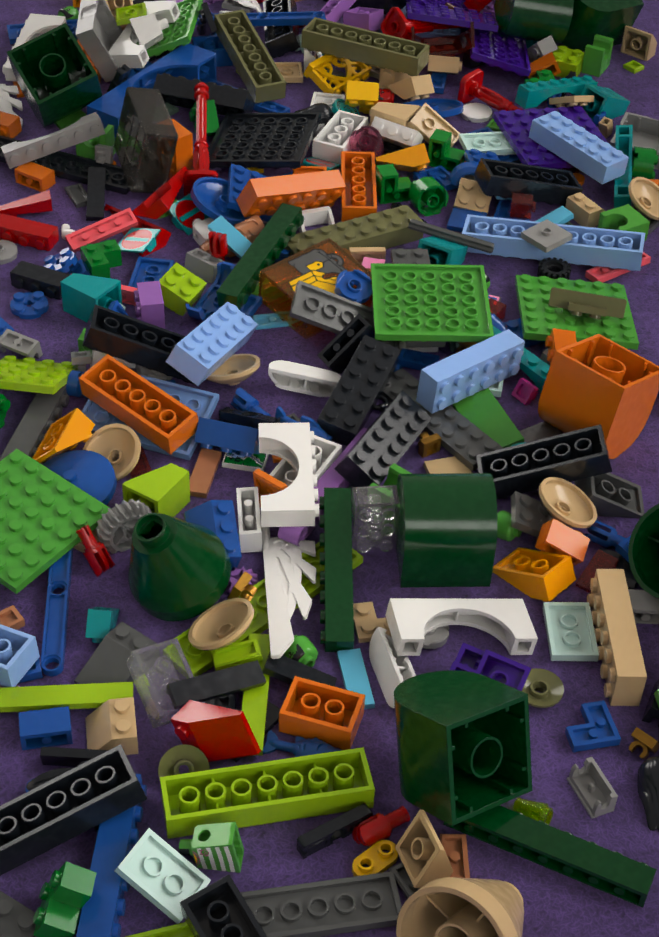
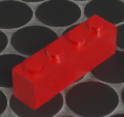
(28, 232)

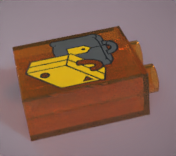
(316, 266)

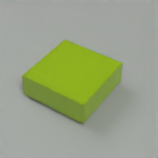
(633, 66)

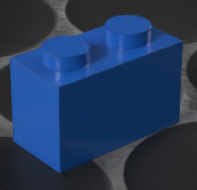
(45, 728)

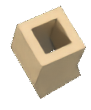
(606, 126)

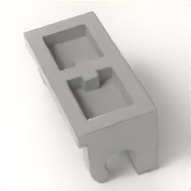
(202, 264)
(20, 344)
(592, 788)

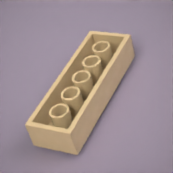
(617, 638)

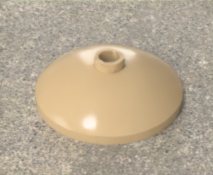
(645, 196)
(236, 369)
(114, 442)
(567, 503)
(221, 624)

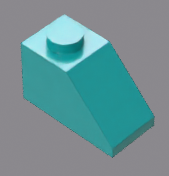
(100, 622)

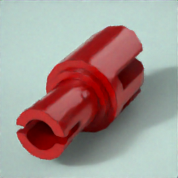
(218, 244)
(94, 551)
(379, 826)

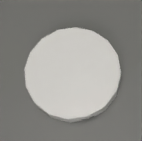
(476, 112)

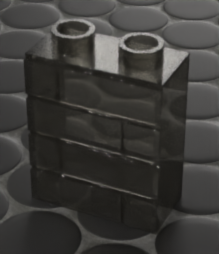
(145, 140)

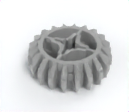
(118, 525)

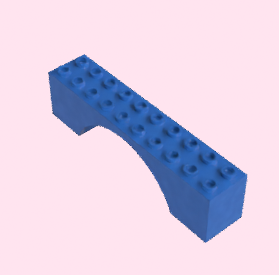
(184, 61)

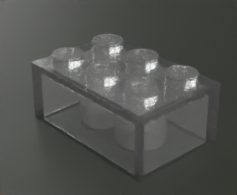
(375, 518)
(152, 671)

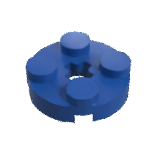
(61, 261)
(360, 279)
(36, 299)

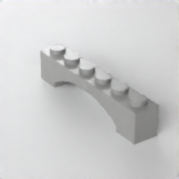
(78, 132)

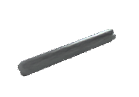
(451, 236)

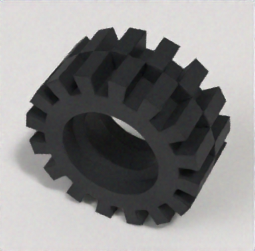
(554, 268)

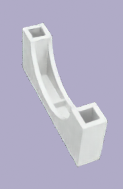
(34, 26)
(125, 47)
(296, 503)
(503, 618)

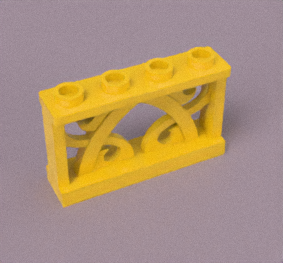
(319, 75)

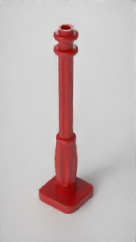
(398, 26)

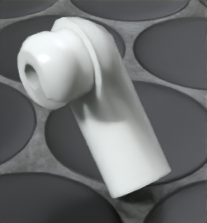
(65, 230)

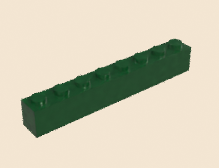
(261, 254)
(338, 570)
(561, 853)

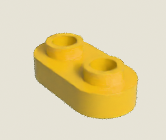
(375, 858)

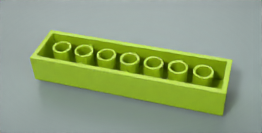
(267, 791)

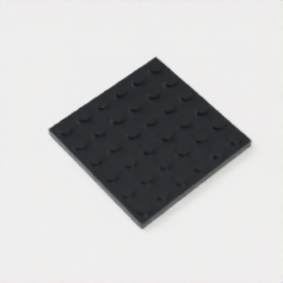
(263, 140)

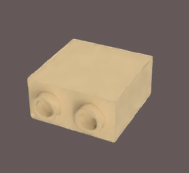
(444, 64)

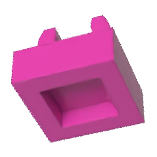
(525, 391)

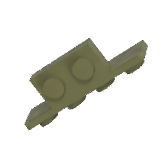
(588, 303)

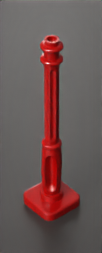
(472, 88)
(201, 154)

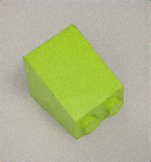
(162, 490)

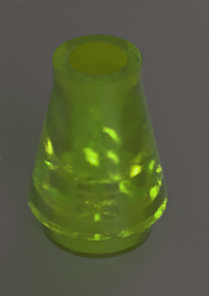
(533, 809)

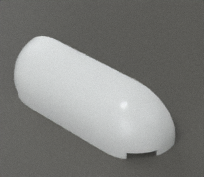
(303, 378)
(388, 667)

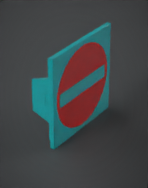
(311, 161)
(184, 214)
(139, 240)

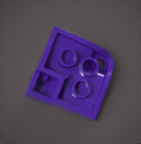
(491, 665)

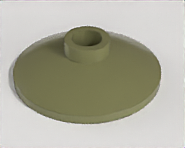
(548, 684)
(182, 755)

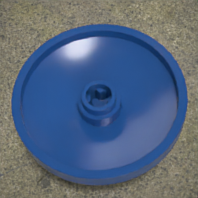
(444, 107)
(210, 197)
(86, 471)

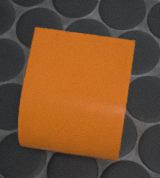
(599, 385)

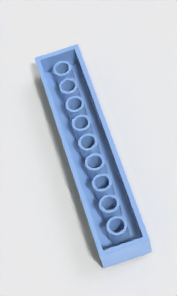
(588, 244)

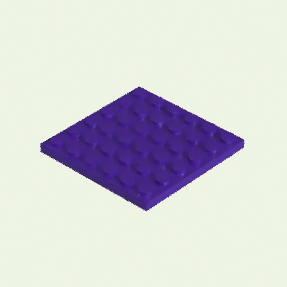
(516, 129)

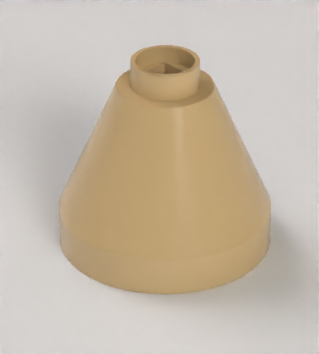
(462, 909)

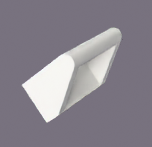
(316, 217)

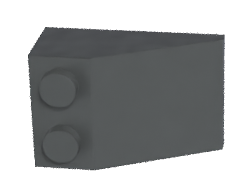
(613, 495)
(111, 655)

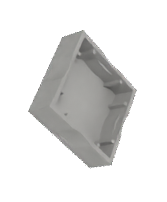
(97, 34)
(644, 132)

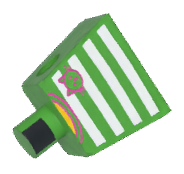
(215, 847)

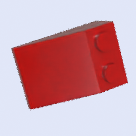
(215, 731)

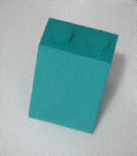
(604, 100)
(443, 251)
(84, 291)

